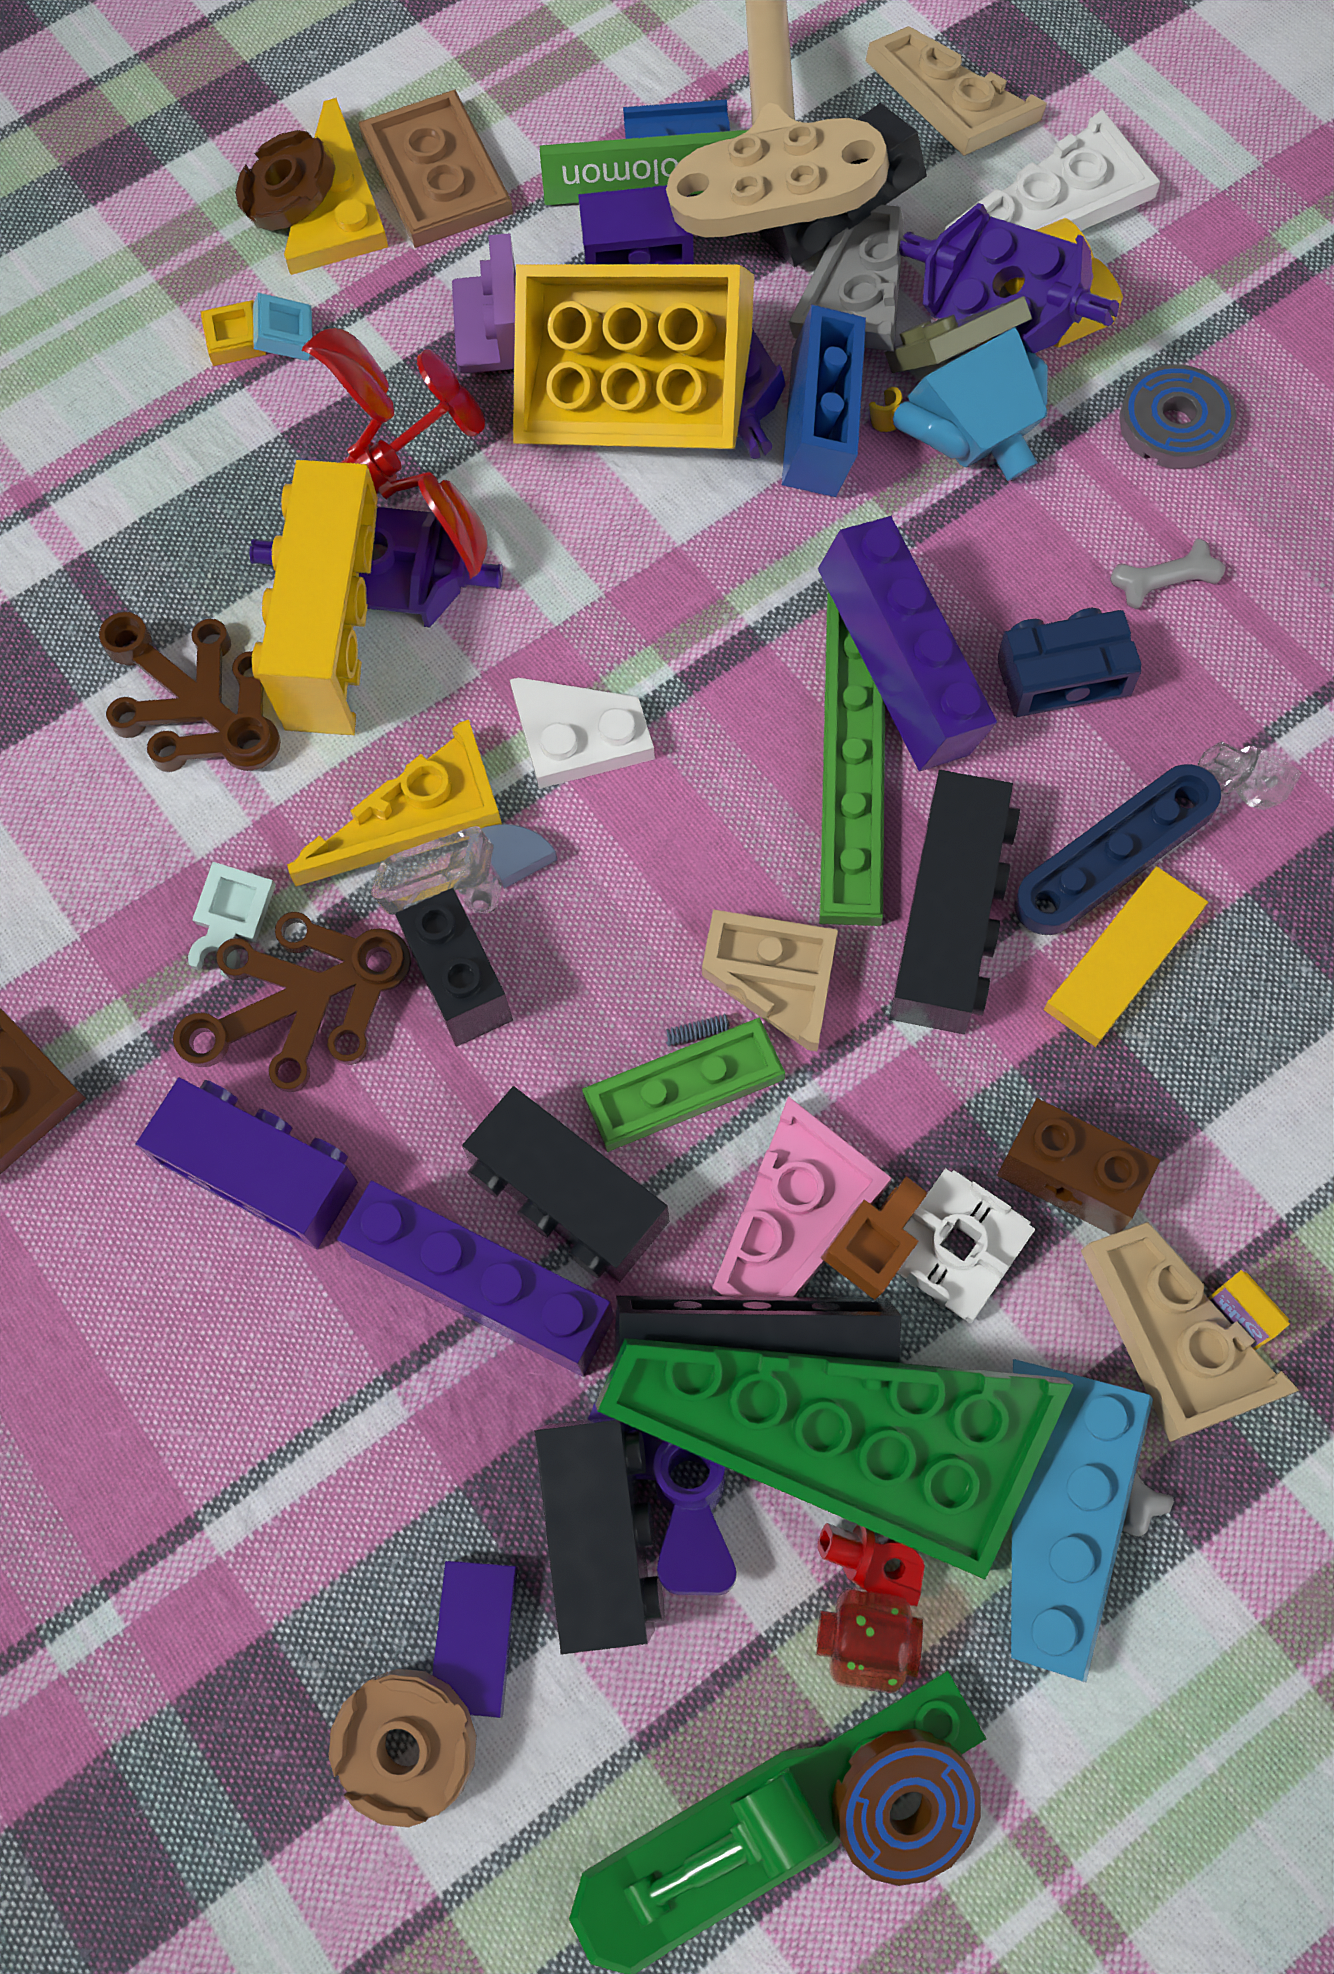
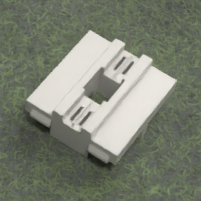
(996, 1240)

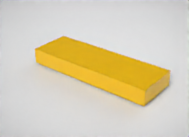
(1125, 956)

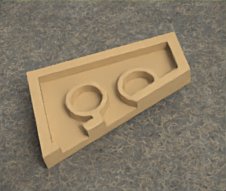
(954, 100)
(1176, 1337)

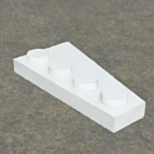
(1082, 181)

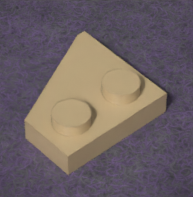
(773, 970)

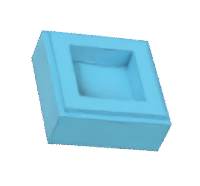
(281, 326)

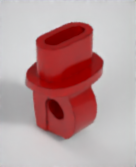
(864, 1561)

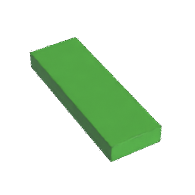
(683, 1084)

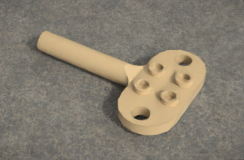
(780, 166)

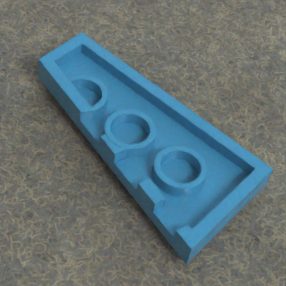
(1073, 1523)

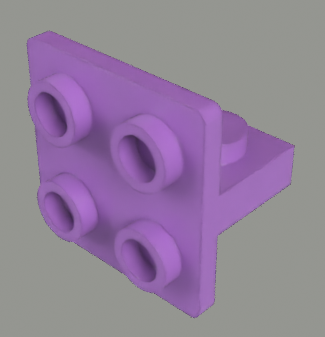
(486, 311)

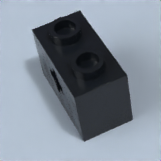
(454, 966)

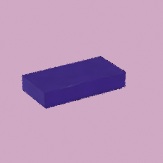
(476, 1633)

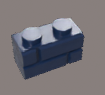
(1068, 661)

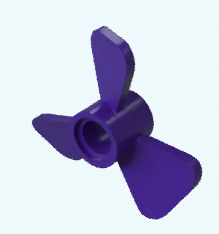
(693, 1551)

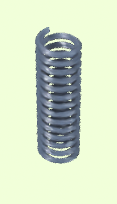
(697, 1033)

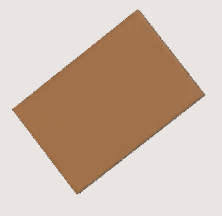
(435, 168)

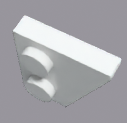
(579, 730)

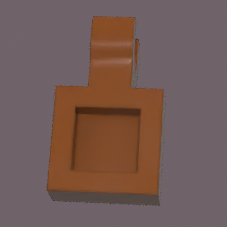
(873, 1241)

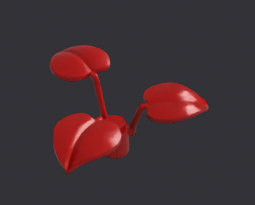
(368, 386)

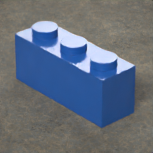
(824, 401)

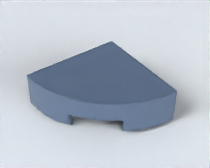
(517, 852)

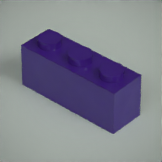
(249, 1160)

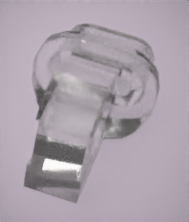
(1243, 772)

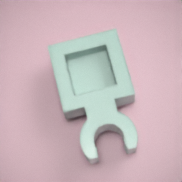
(231, 908)

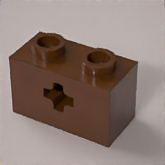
(1078, 1167)

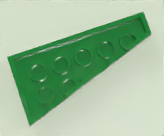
(881, 1443)

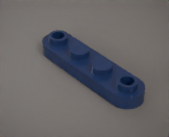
(1117, 849)

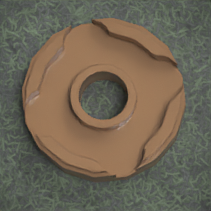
(445, 1739)

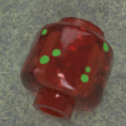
(870, 1641)

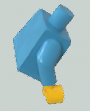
(975, 405)

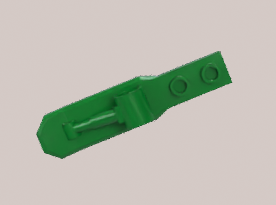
(740, 1838)

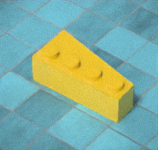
(317, 596)

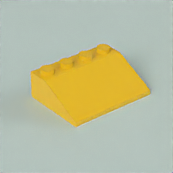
(631, 354)

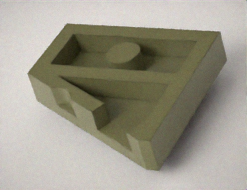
(939, 340)

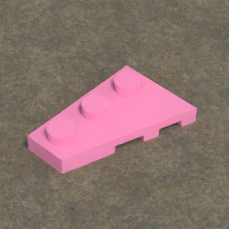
(796, 1208)

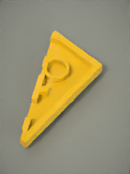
(347, 218)
(417, 807)

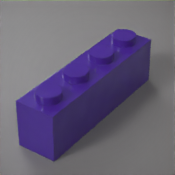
(906, 643)
(477, 1278)

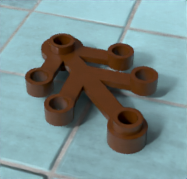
(194, 699)
(305, 994)

